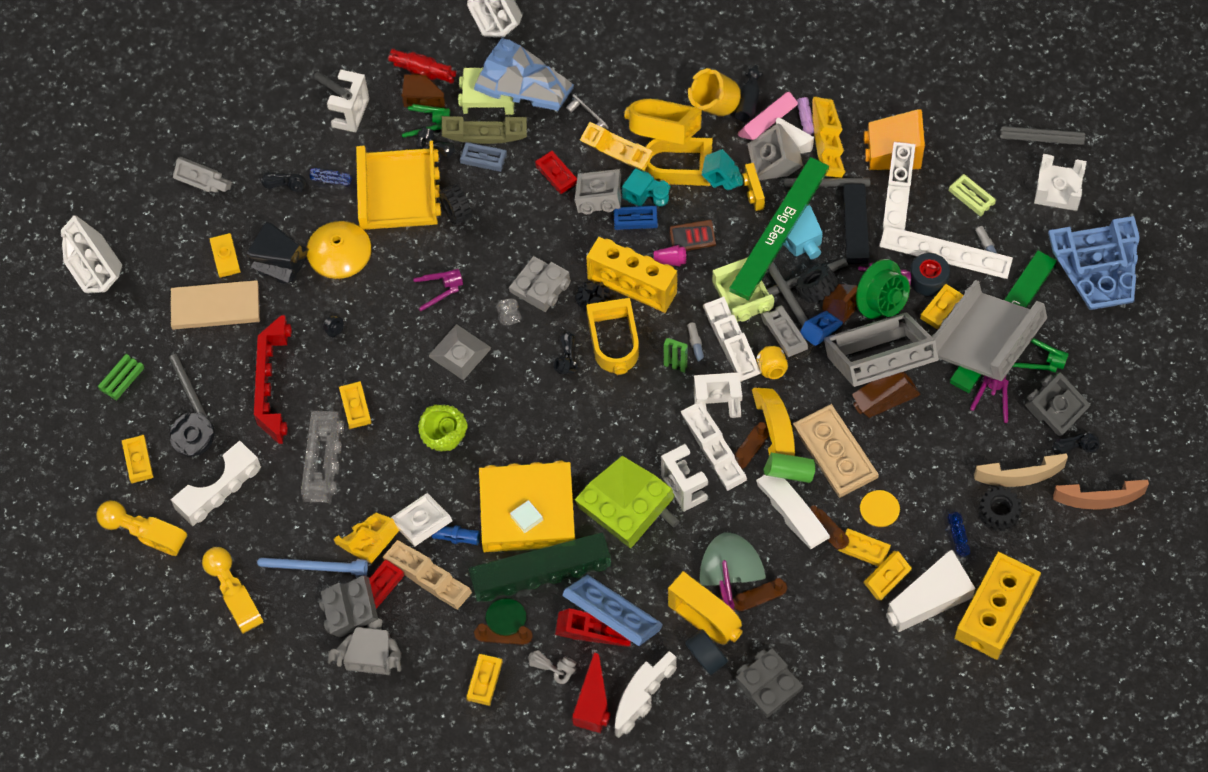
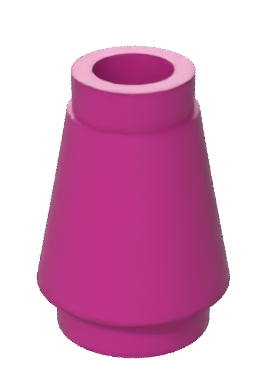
(672, 255)

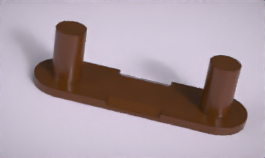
(751, 445)
(838, 538)
(760, 595)
(484, 634)

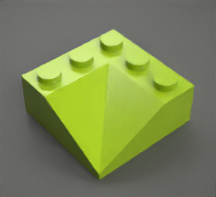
(625, 500)

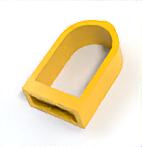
(663, 120)
(680, 177)
(612, 310)
(703, 609)

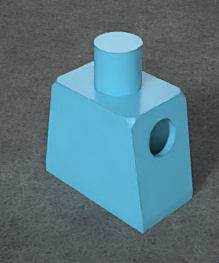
(805, 235)

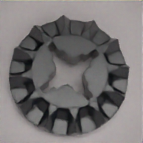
(583, 295)

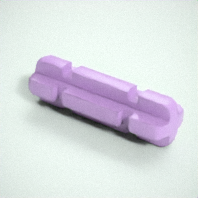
(805, 115)

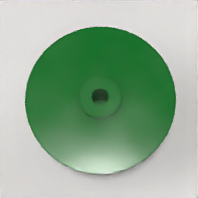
(882, 290)

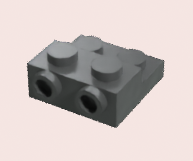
(1057, 403)
(348, 606)
(768, 682)

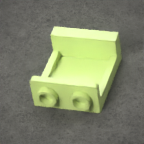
(473, 98)
(738, 306)

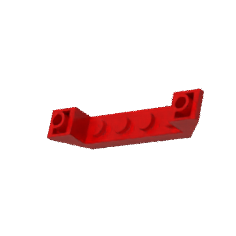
(274, 335)

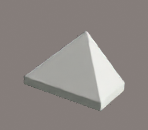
(802, 139)

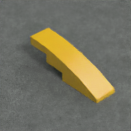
(827, 132)

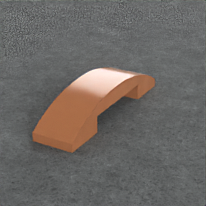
(1071, 495)

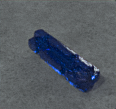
(330, 176)
(959, 534)

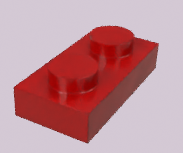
(556, 172)
(384, 581)

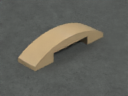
(992, 474)

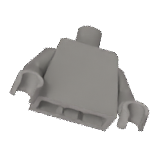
(368, 651)

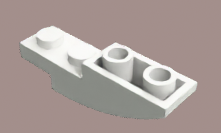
(899, 185)
(636, 697)

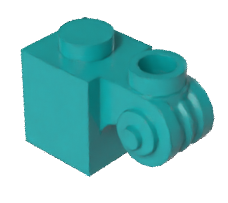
(720, 170)
(642, 185)

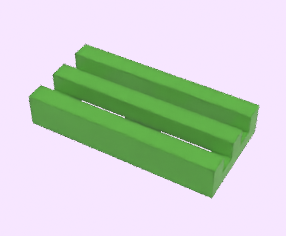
(674, 360)
(117, 376)

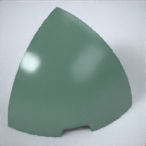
(741, 560)

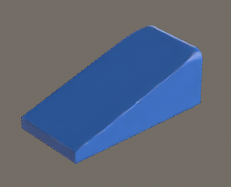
(819, 327)

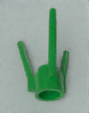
(437, 117)
(1056, 358)

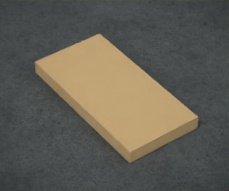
(215, 304)
(835, 450)

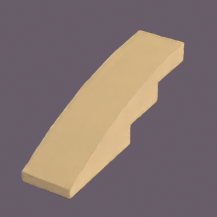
(428, 575)

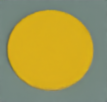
(879, 508)

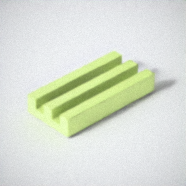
(969, 197)

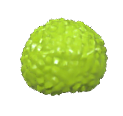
(442, 427)

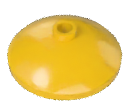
(340, 258)

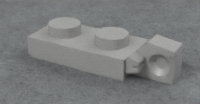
(200, 176)

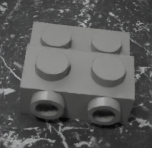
(598, 191)
(540, 283)

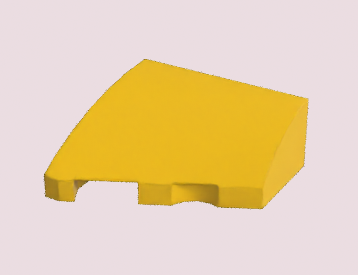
(369, 537)

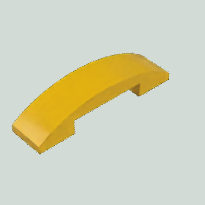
(617, 147)
(776, 419)

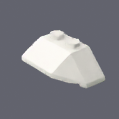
(495, 17)
(89, 257)

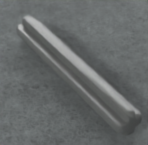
(1042, 135)

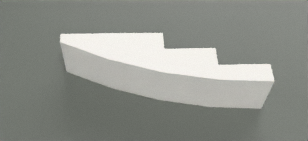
(731, 339)
(714, 446)
(794, 510)

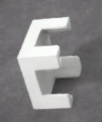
(352, 108)
(1059, 185)
(718, 389)
(674, 477)

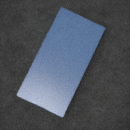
(612, 610)

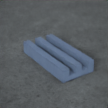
(481, 159)

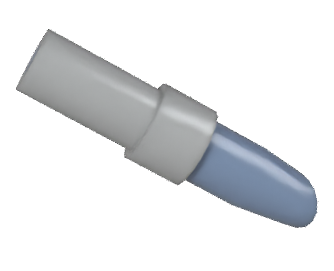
(986, 241)
(695, 341)

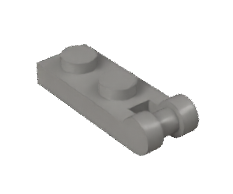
(784, 331)

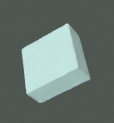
(526, 516)

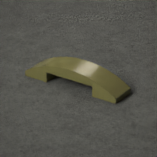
(484, 132)

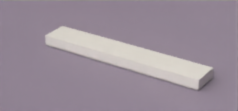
(953, 253)

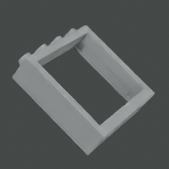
(887, 363)

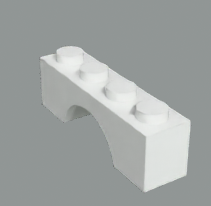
(196, 502)

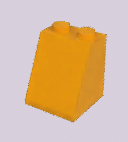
(886, 131)

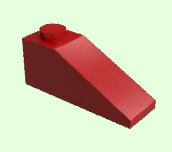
(585, 627)
(591, 707)

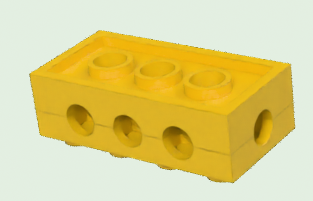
(632, 281)
(993, 590)

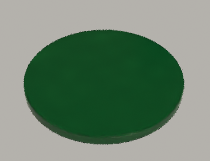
(505, 617)

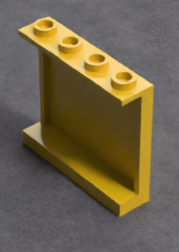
(397, 188)
(508, 488)

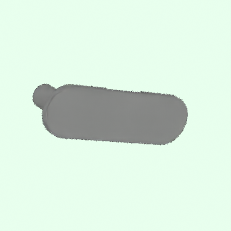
(576, 102)

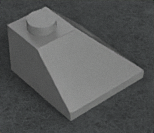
(774, 154)
(459, 352)

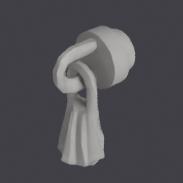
(566, 664)

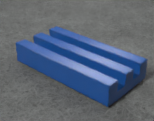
(636, 220)

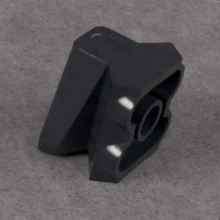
(276, 254)

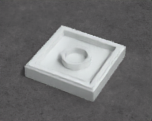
(421, 519)

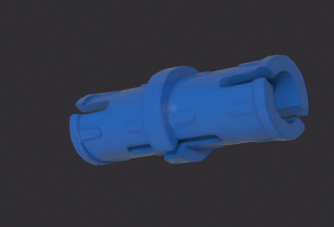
(457, 534)

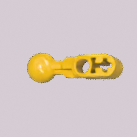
(149, 531)
(217, 563)

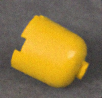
(714, 93)

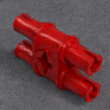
(422, 65)

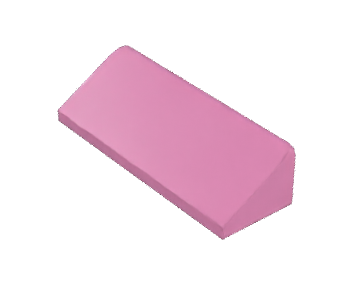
(768, 117)

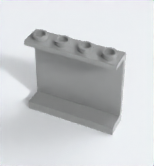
(987, 332)

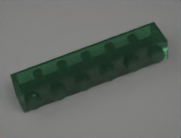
(540, 567)

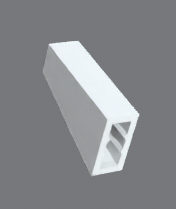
(932, 593)

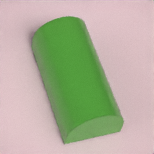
(790, 467)

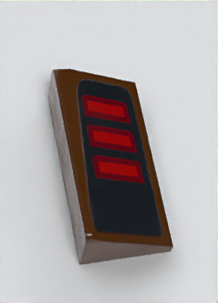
(693, 235)

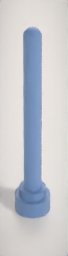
(356, 568)

